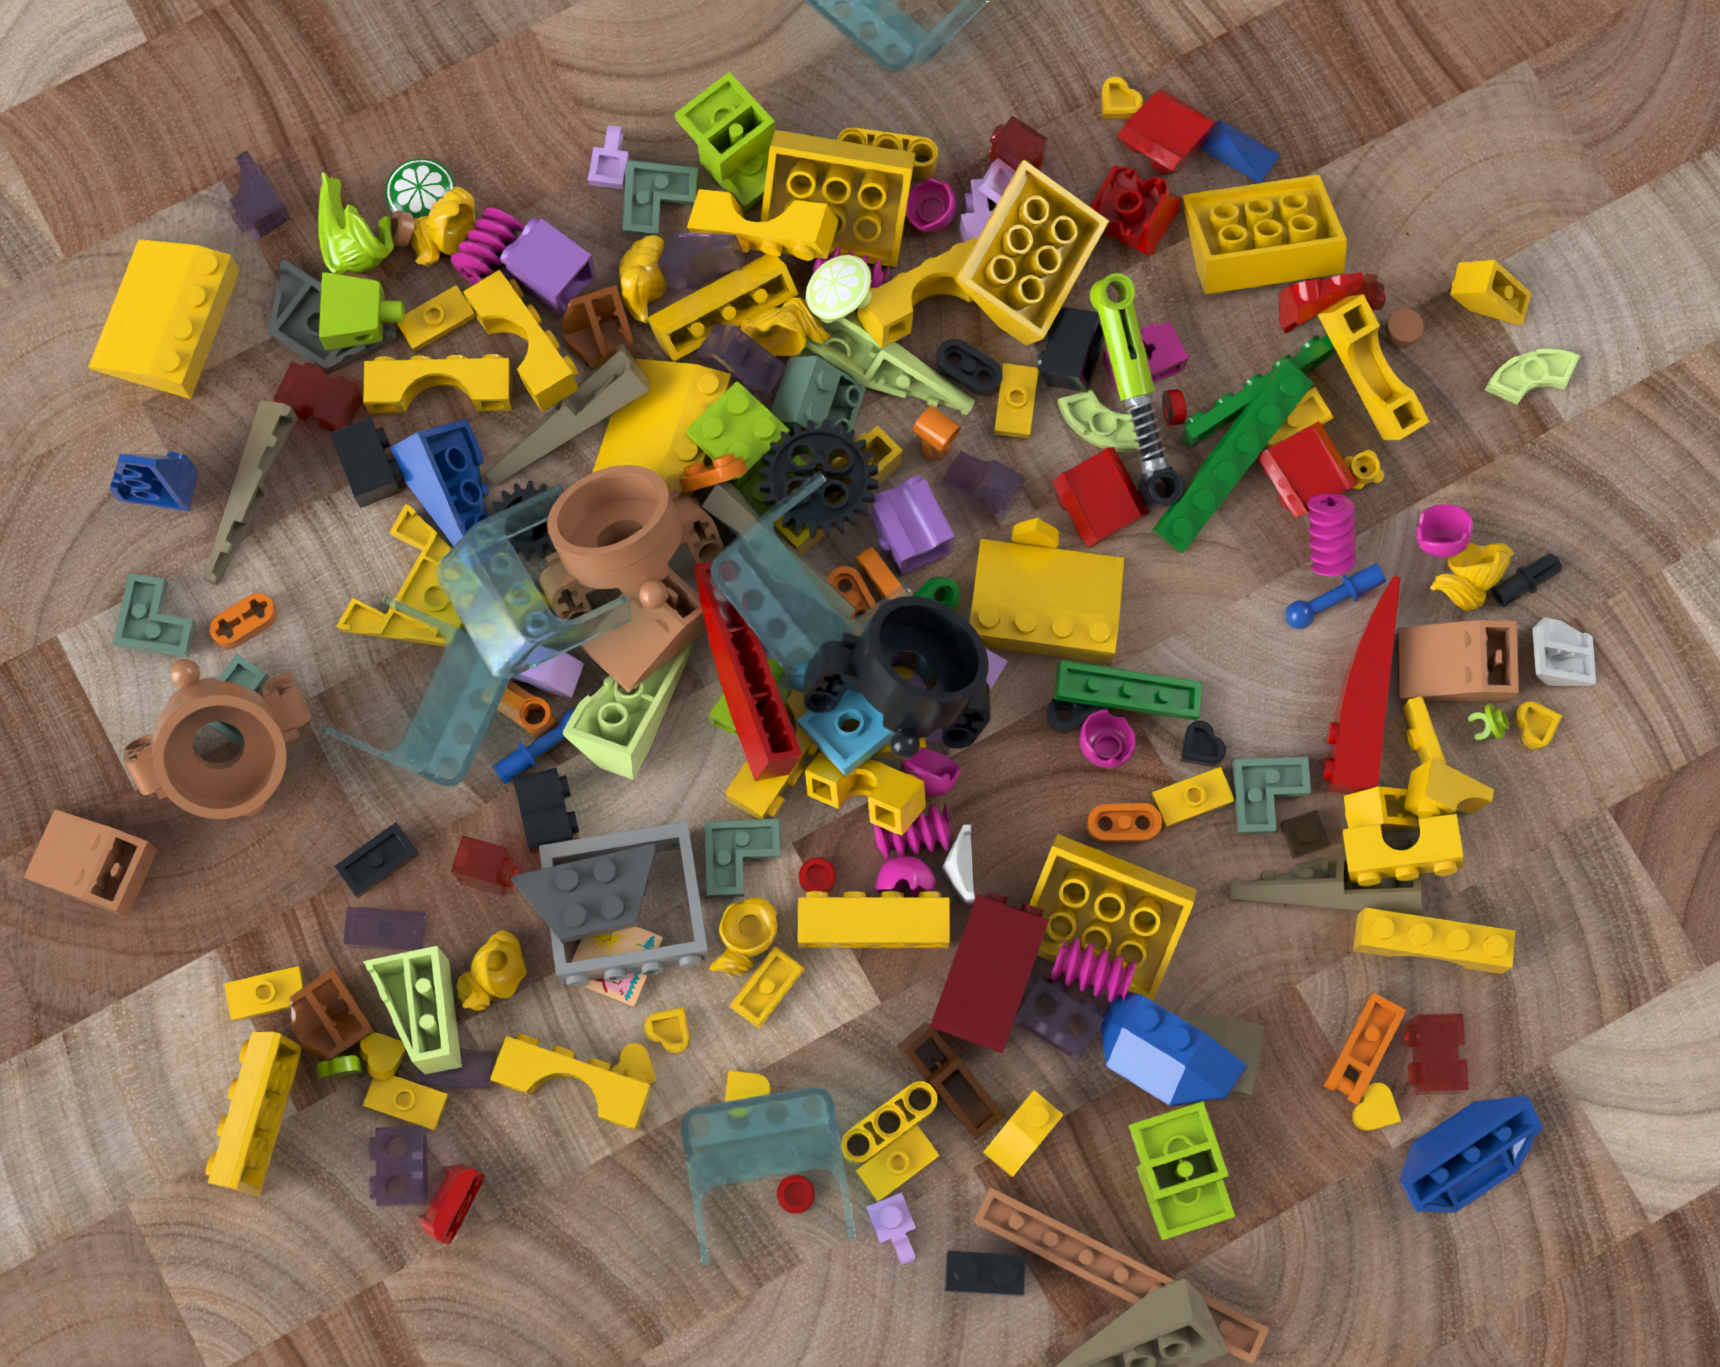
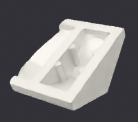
(1563, 654)
(958, 868)

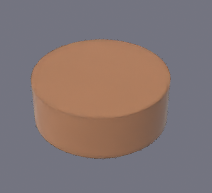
(401, 228)
(1404, 327)

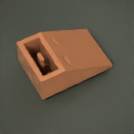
(651, 635)
(1459, 661)
(91, 862)

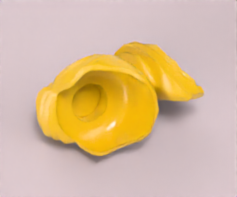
(444, 226)
(641, 276)
(785, 328)
(1473, 574)
(746, 932)
(493, 973)

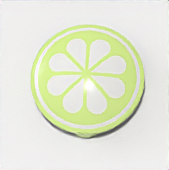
(839, 288)

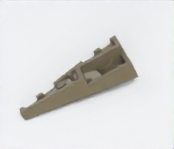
(599, 395)
(267, 436)
(736, 513)
(1328, 884)

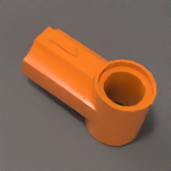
(935, 433)
(519, 705)

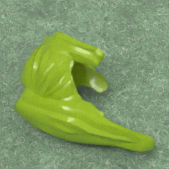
(346, 237)

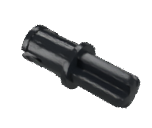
(1526, 580)

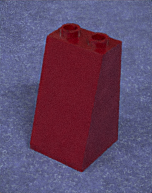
(990, 971)

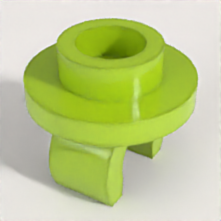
(1495, 722)

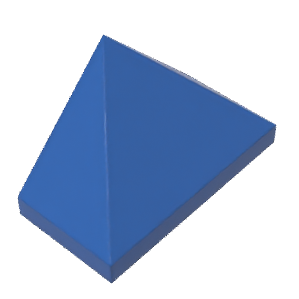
(1240, 152)

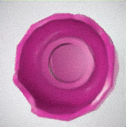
(931, 206)
(1444, 530)
(1106, 740)
(934, 769)
(905, 872)

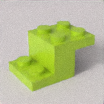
(731, 137)
(745, 428)
(1182, 1170)

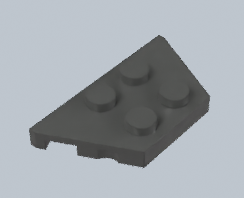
(298, 320)
(590, 893)

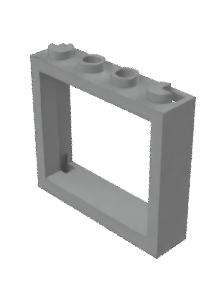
(647, 961)

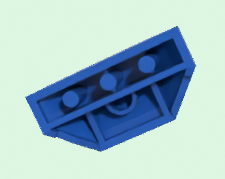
(1166, 1053)
(1469, 1153)

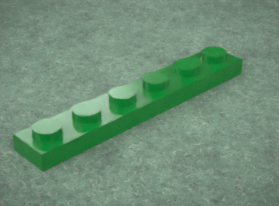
(1230, 406)
(1233, 456)

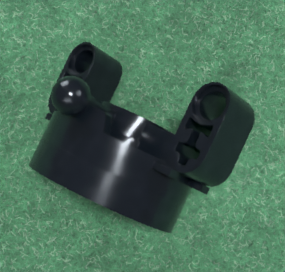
(932, 644)

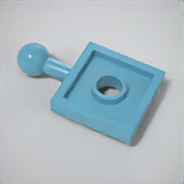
(843, 748)

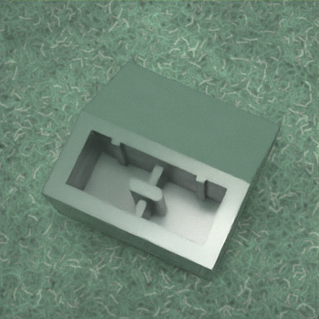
(817, 392)

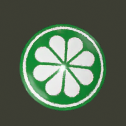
(417, 186)

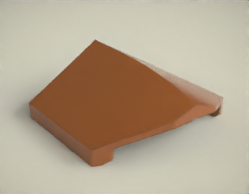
(596, 326)
(328, 1016)

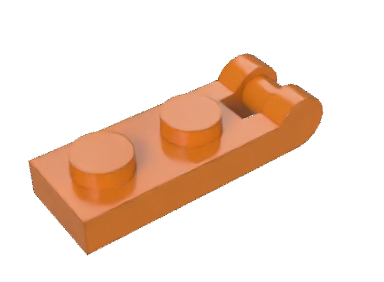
(1365, 1046)

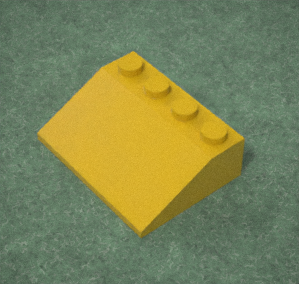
(859, 183)
(1264, 234)
(1030, 254)
(166, 315)
(654, 426)
(1047, 600)
(1113, 908)
(254, 1112)

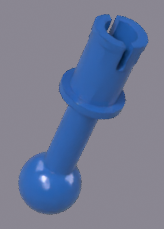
(1301, 614)
(524, 758)

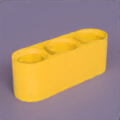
(902, 142)
(899, 1106)

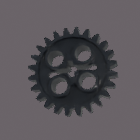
(823, 447)

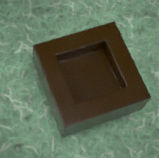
(1304, 834)

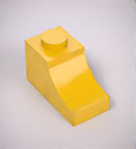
(1442, 790)
(1380, 807)
(1023, 1133)

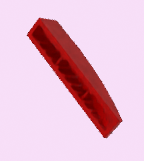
(747, 684)
(1363, 703)

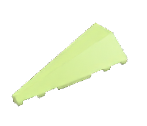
(884, 369)

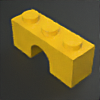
(893, 796)
(1436, 851)

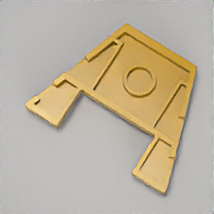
(418, 591)

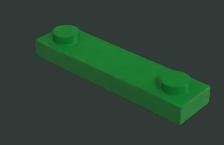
(1128, 690)

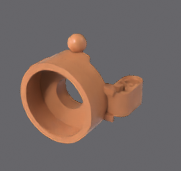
(620, 534)
(229, 789)

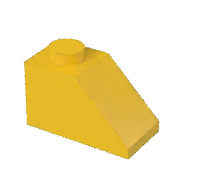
(1490, 291)

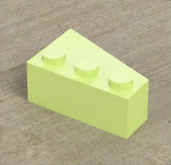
(422, 1005)

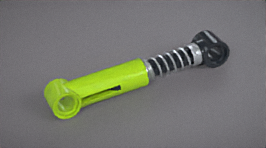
(1135, 385)

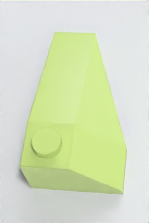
(620, 726)

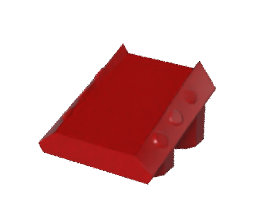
(1167, 132)
(1135, 208)
(1310, 297)
(1305, 467)
(1099, 497)
(451, 1202)

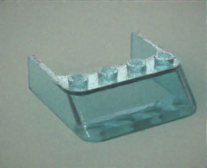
(889, 33)
(777, 593)
(503, 604)
(451, 714)
(761, 1140)

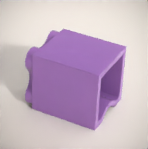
(548, 265)
(911, 525)

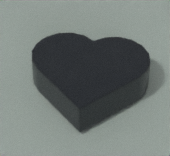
(1201, 745)

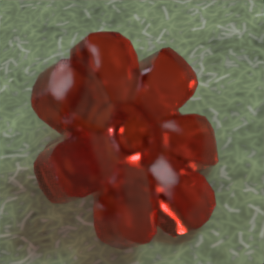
(1372, 291)

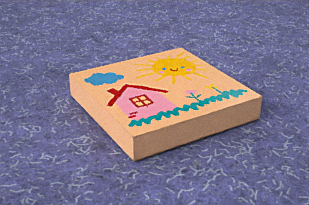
(613, 943)

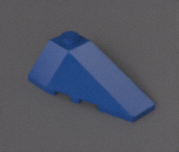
(445, 475)
(155, 480)

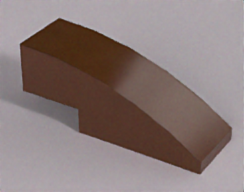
(951, 1080)

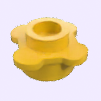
(1368, 460)

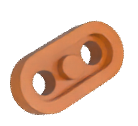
(723, 469)
(859, 594)
(1123, 819)

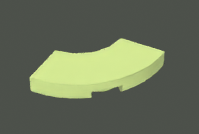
(1532, 371)
(1098, 423)

